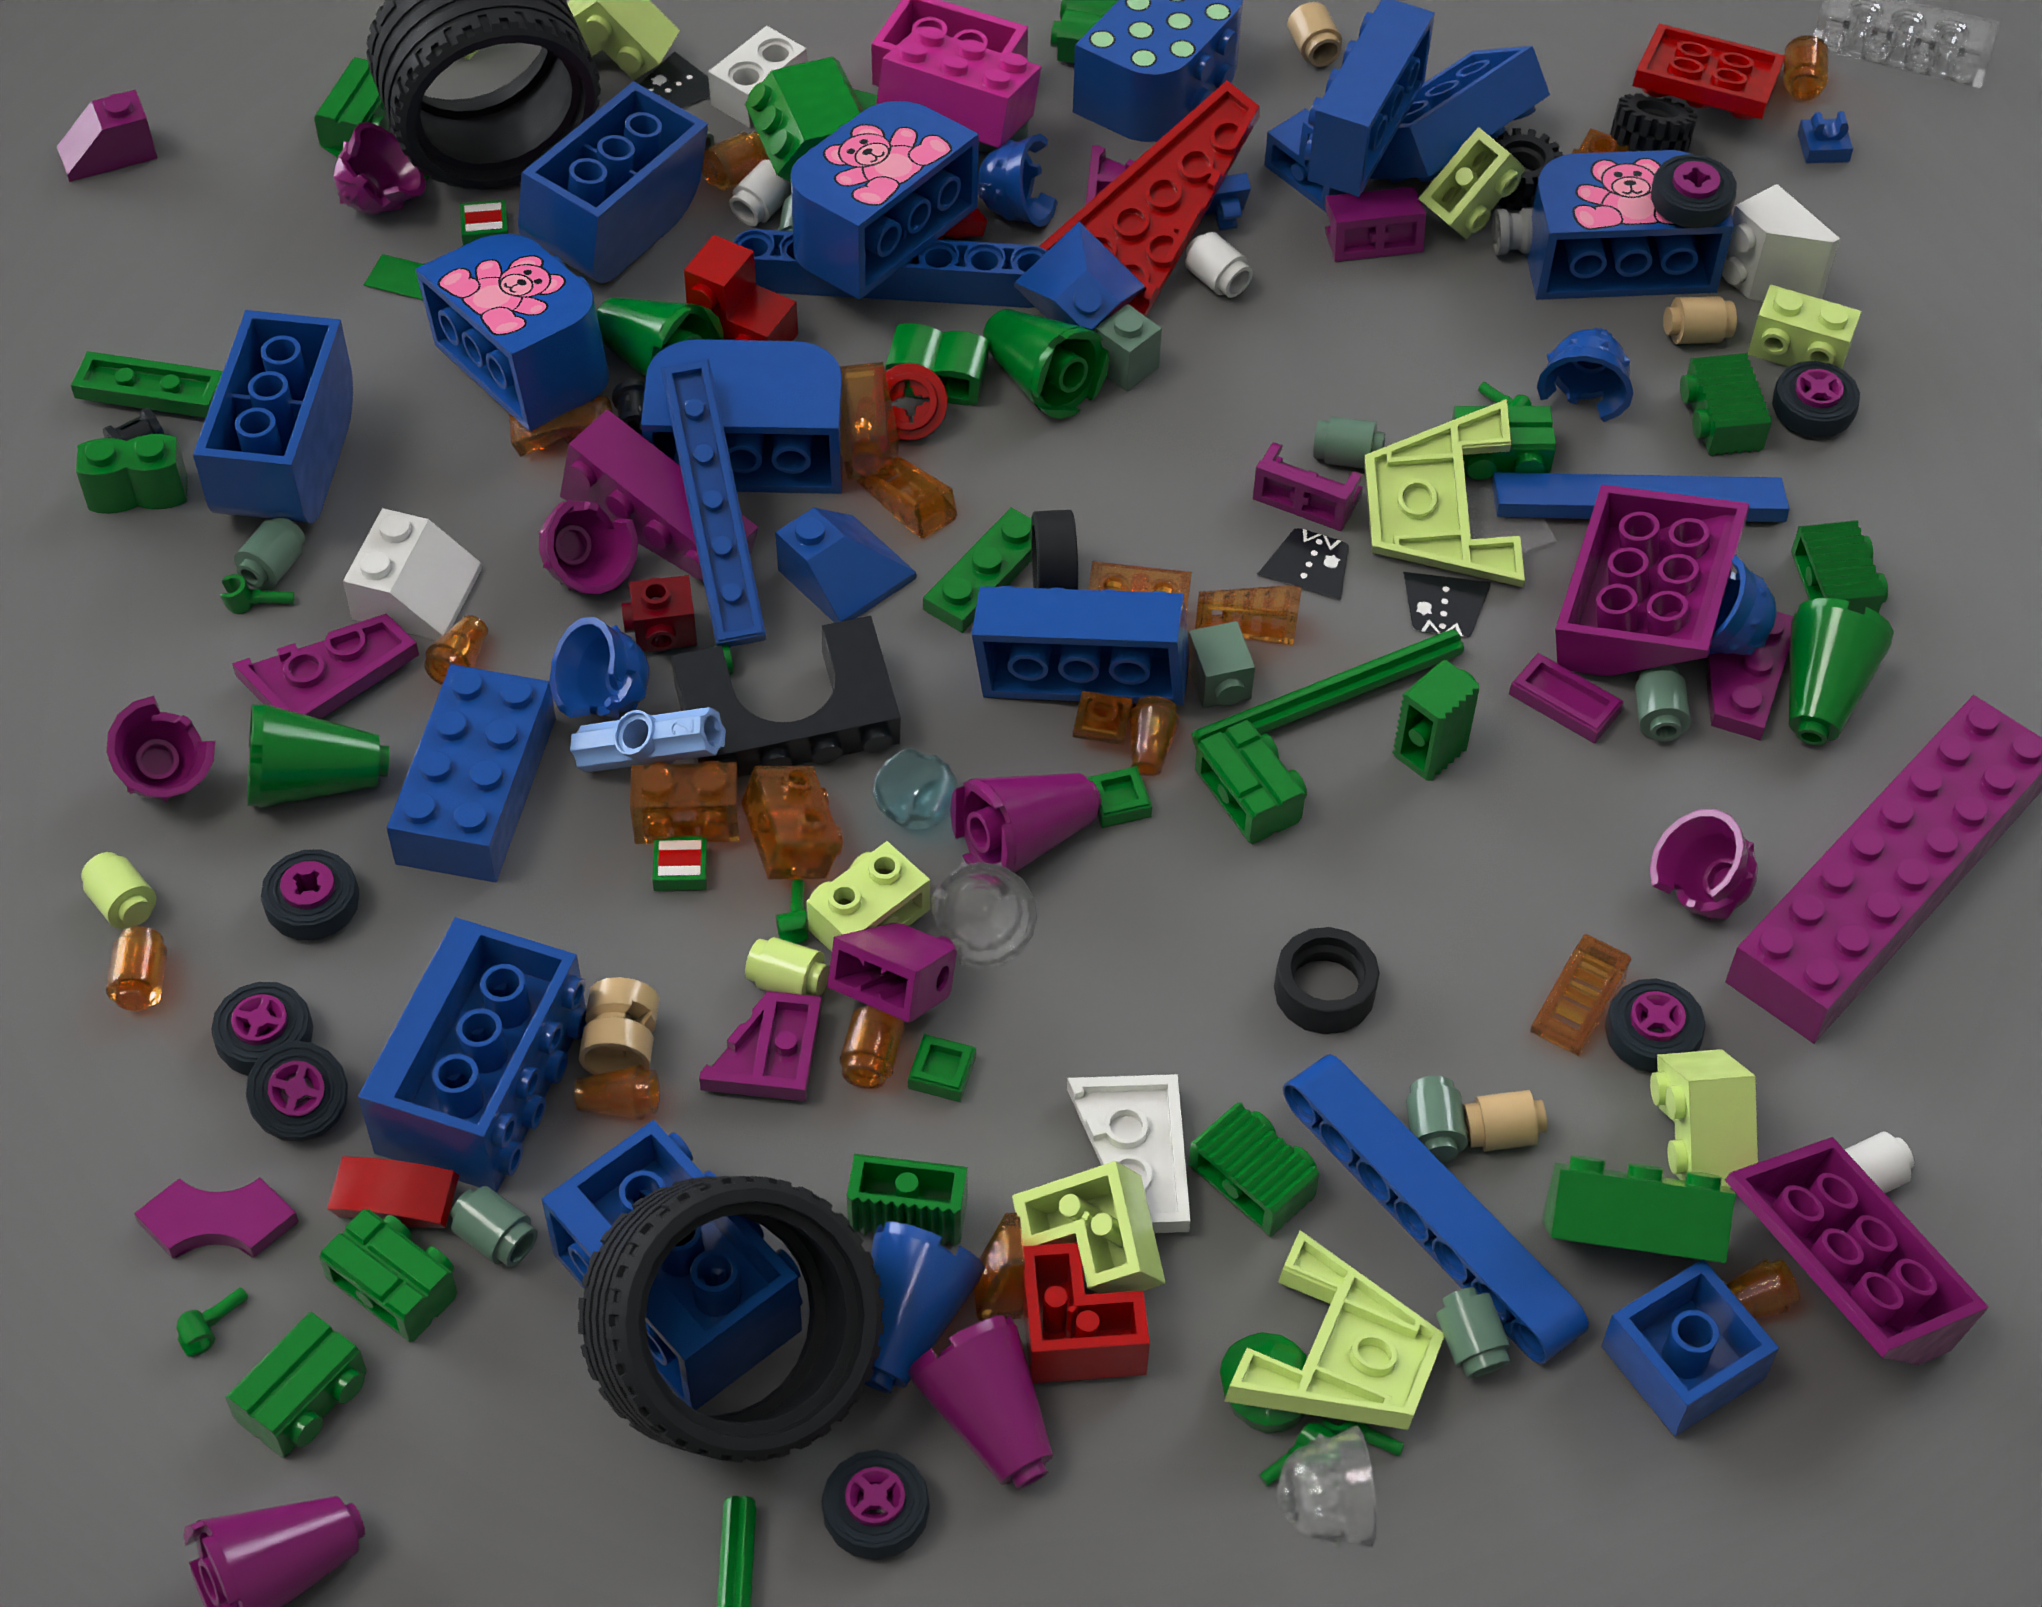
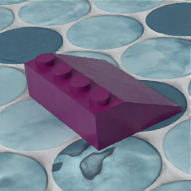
(1648, 581)
(1861, 1251)

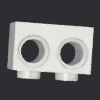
(747, 66)

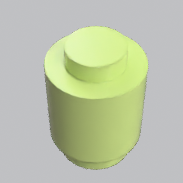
(118, 890)
(786, 967)

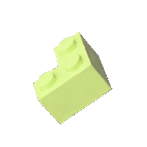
(627, 30)
(1712, 1112)
(1107, 1218)

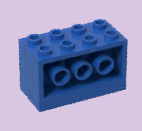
(475, 1054)
(719, 1293)

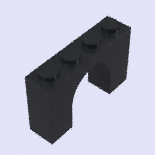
(853, 720)

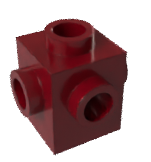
(661, 613)

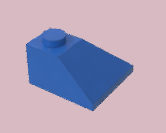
(1079, 281)
(839, 563)

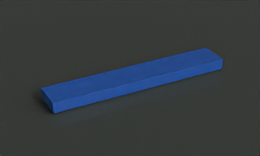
(1575, 494)
(713, 503)

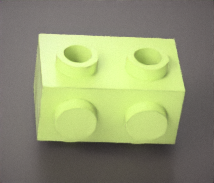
(1473, 183)
(1803, 328)
(873, 892)

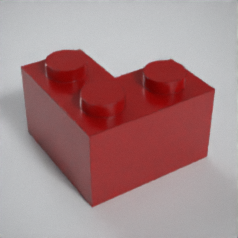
(725, 282)
(1077, 1332)

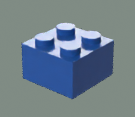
(1689, 1347)

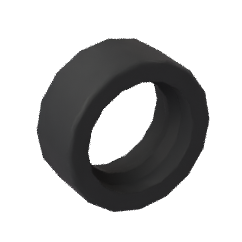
(1054, 549)
(1332, 946)

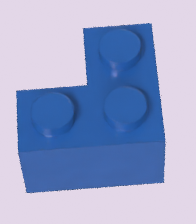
(1286, 157)

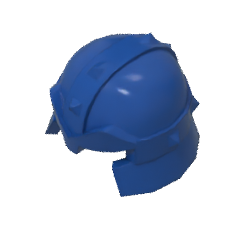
(1008, 182)
(1589, 367)
(1745, 615)
(597, 670)

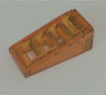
(914, 498)
(1261, 612)
(1597, 965)
(1003, 1279)

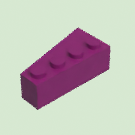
(636, 482)

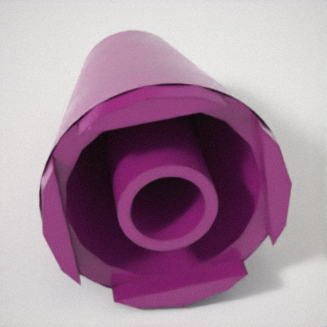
(1021, 816)
(989, 1399)
(272, 1552)

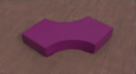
(238, 1218)

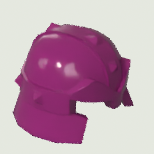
(375, 173)
(586, 549)
(157, 751)
(1705, 863)

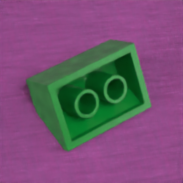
(800, 109)
(1639, 1209)

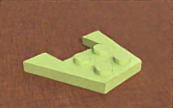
(1422, 499)
(1365, 1358)

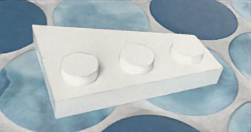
(1141, 1128)

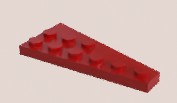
(1163, 195)

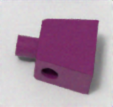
(893, 969)

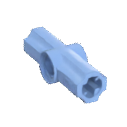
(648, 739)

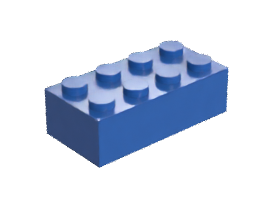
(1475, 92)
(1368, 96)
(1063, 639)
(472, 773)

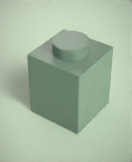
(1132, 346)
(1220, 664)

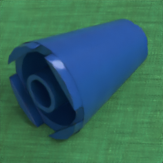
(921, 1296)

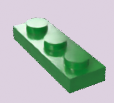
(145, 384)
(990, 563)

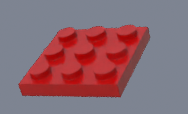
(1709, 72)

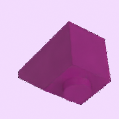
(107, 137)

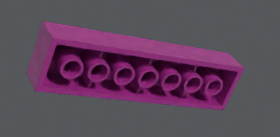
(1889, 870)

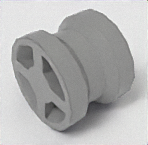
(1512, 231)

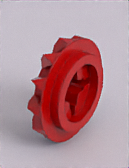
(924, 384)

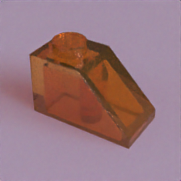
(867, 422)

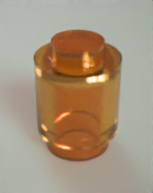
(1806, 67)
(733, 159)
(137, 968)
(871, 1047)

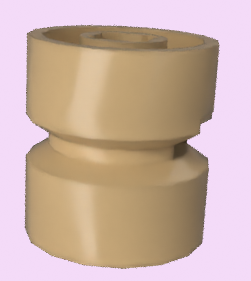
(619, 1025)

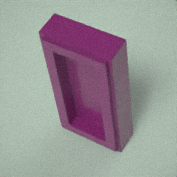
(1566, 698)

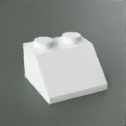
(1779, 246)
(411, 575)

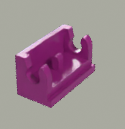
(1375, 224)
(1305, 491)

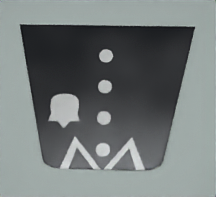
(678, 81)
(1309, 562)
(1444, 602)

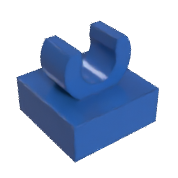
(1825, 139)
(1230, 200)

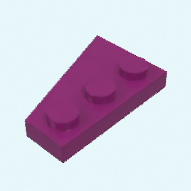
(331, 671)
(1745, 685)

